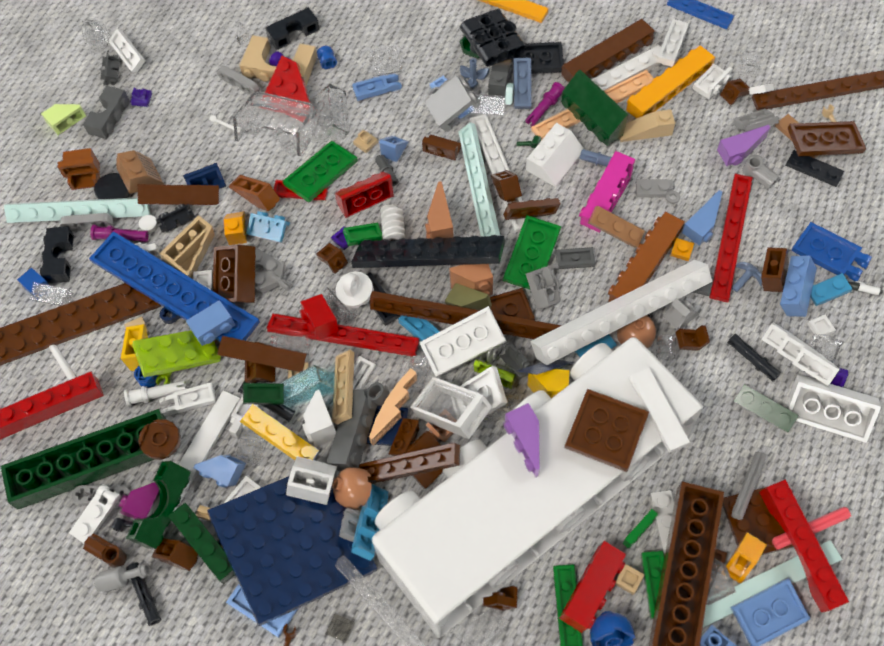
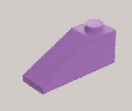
(738, 147)

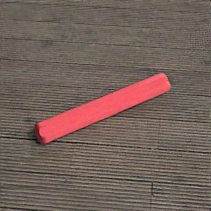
(816, 525)

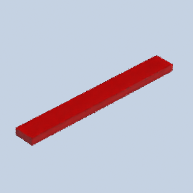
(731, 238)
(347, 336)

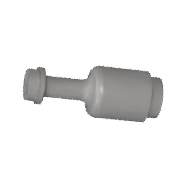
(119, 577)

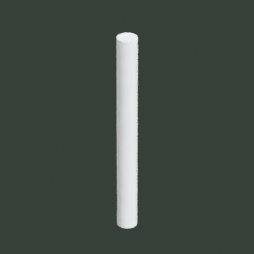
(62, 362)

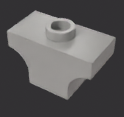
(680, 313)

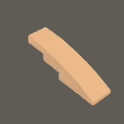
(390, 412)

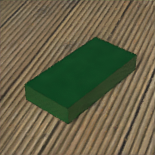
(263, 393)

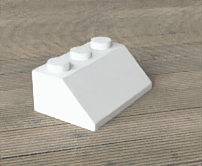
(554, 155)

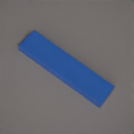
(703, 11)

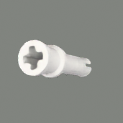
(145, 393)

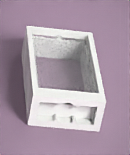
(451, 407)

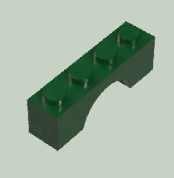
(171, 481)
(202, 542)

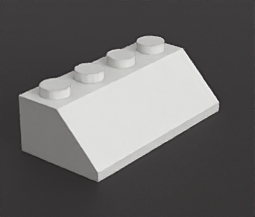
(833, 408)

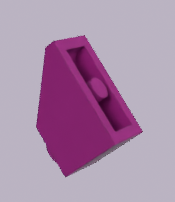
(139, 501)

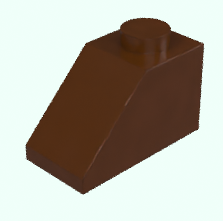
(507, 185)
(176, 554)

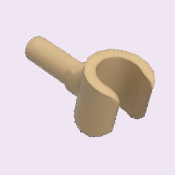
(829, 113)

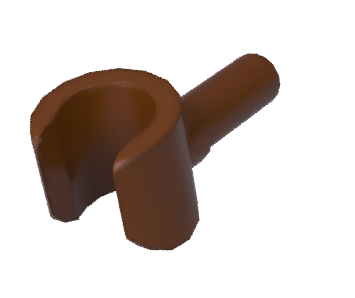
(288, 636)

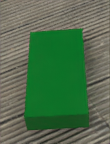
(356, 234)
(642, 526)

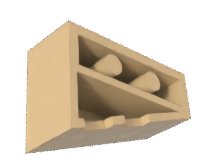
(189, 247)

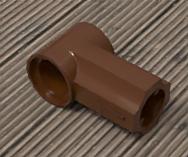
(104, 550)

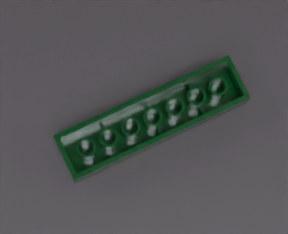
(76, 462)

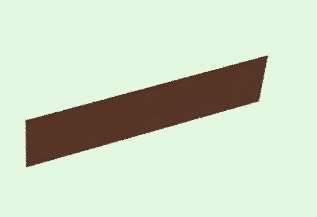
(178, 194)
(261, 354)

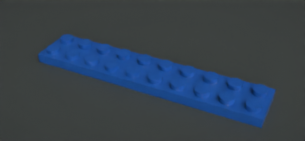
(166, 284)

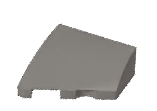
(544, 286)

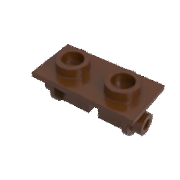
(405, 435)

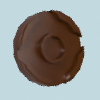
(159, 439)

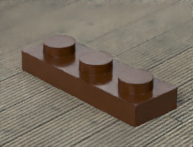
(532, 208)

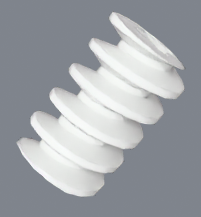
(392, 222)

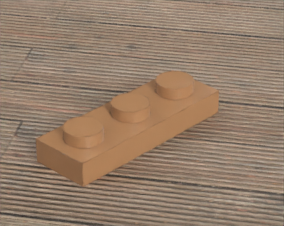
(616, 226)

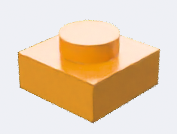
(682, 249)

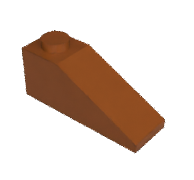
(256, 192)

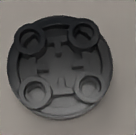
(110, 187)

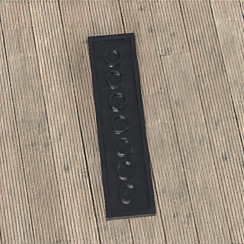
(429, 252)

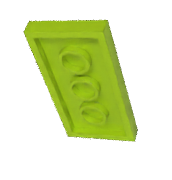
(173, 353)

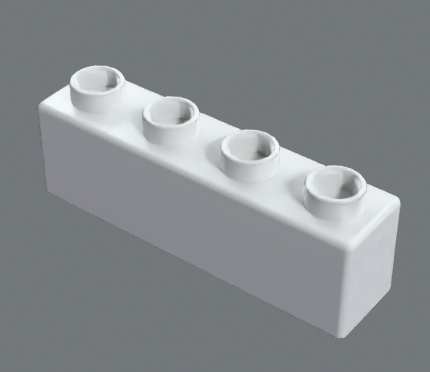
(496, 514)

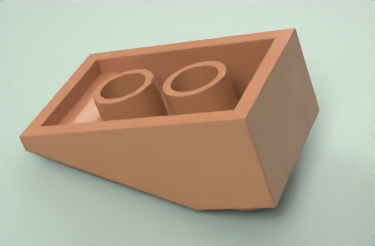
(438, 217)

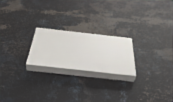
(463, 342)

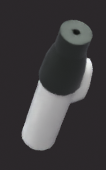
(861, 286)

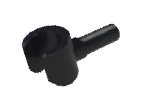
(119, 523)

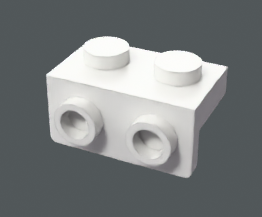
(712, 81)

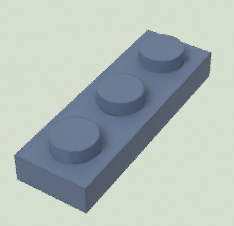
(522, 83)

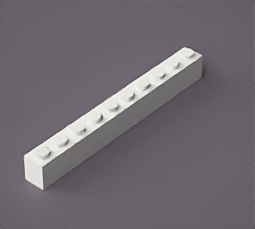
(620, 312)

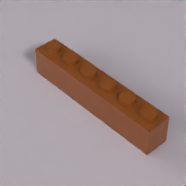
(648, 255)

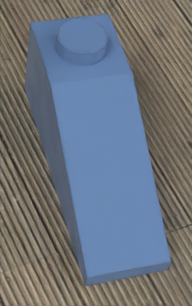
(701, 224)

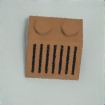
(136, 169)

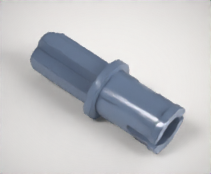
(596, 158)

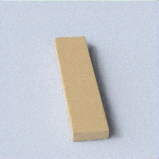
(343, 387)

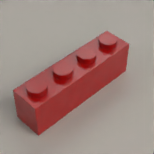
(592, 587)

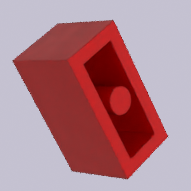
(318, 317)

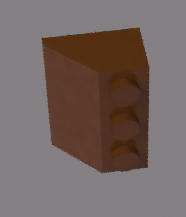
(234, 273)

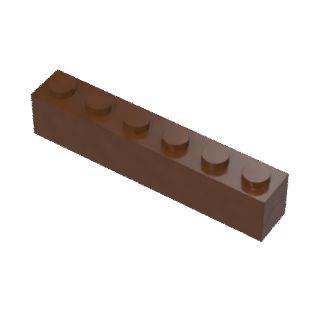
(610, 51)

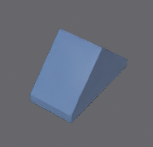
(392, 147)

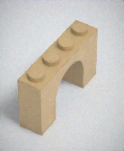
(254, 59)

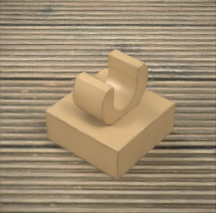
(365, 141)

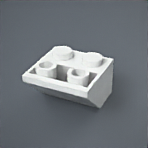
(311, 480)

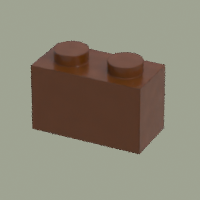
(775, 269)

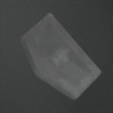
(720, 583)

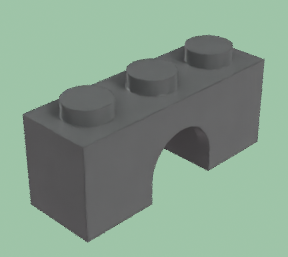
(103, 123)

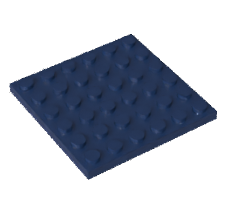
(284, 548)

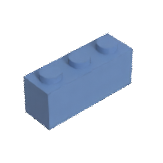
(798, 286)

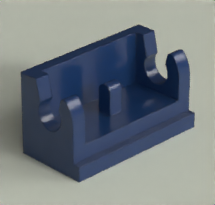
(206, 176)

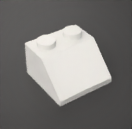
(318, 423)

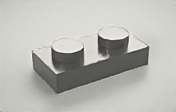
(575, 258)

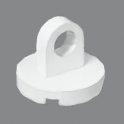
(354, 289)

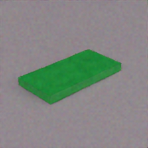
(320, 171)
(531, 250)

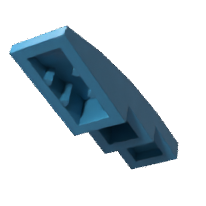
(366, 524)

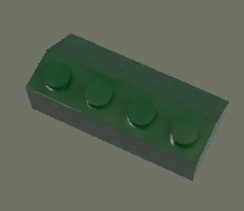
(594, 108)

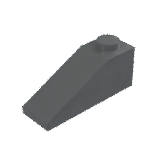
(499, 78)

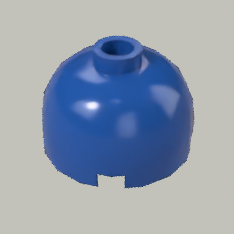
(612, 630)

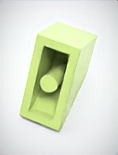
(63, 116)

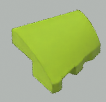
(506, 377)

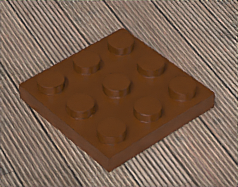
(606, 430)
(756, 522)

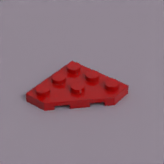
(288, 81)

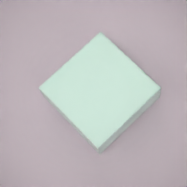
(509, 93)

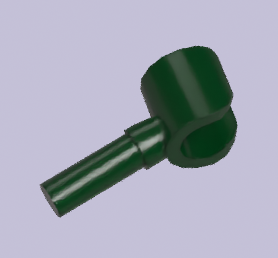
(535, 141)

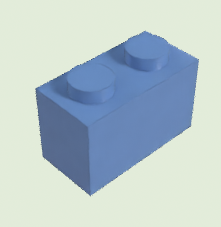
(210, 323)

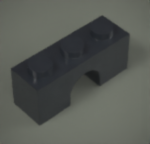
(301, 21)
(56, 241)

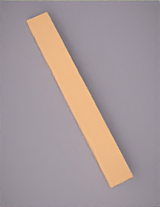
(617, 93)

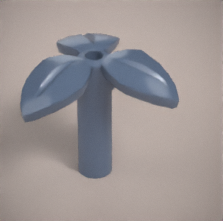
(472, 73)
(750, 271)

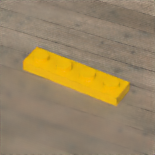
(277, 434)

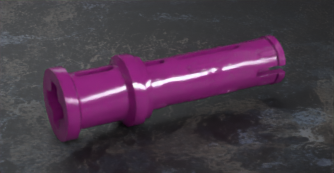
(549, 99)
(132, 235)

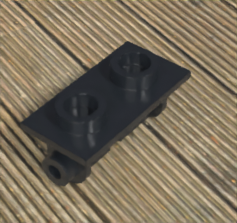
(168, 219)

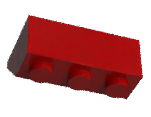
(364, 194)

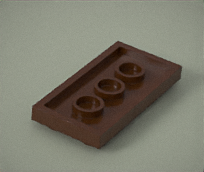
(826, 138)

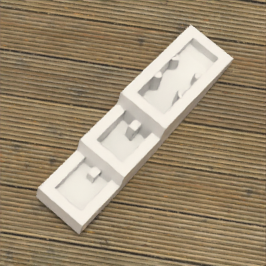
(801, 354)

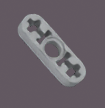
(236, 79)
(84, 222)
(88, 490)

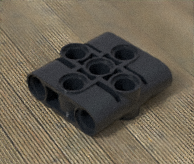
(493, 37)

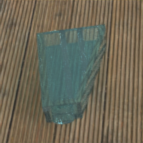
(303, 385)

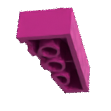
(609, 187)

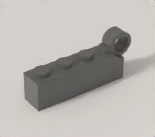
(353, 433)

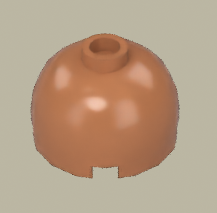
(642, 329)
(352, 487)

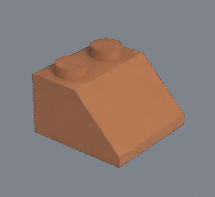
(473, 276)

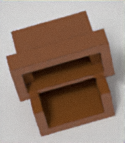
(80, 168)

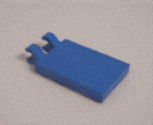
(831, 251)

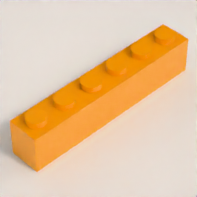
(670, 83)

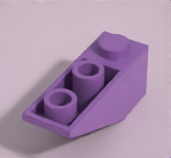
(525, 429)

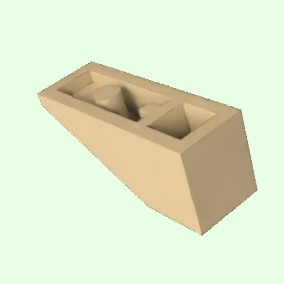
(650, 126)

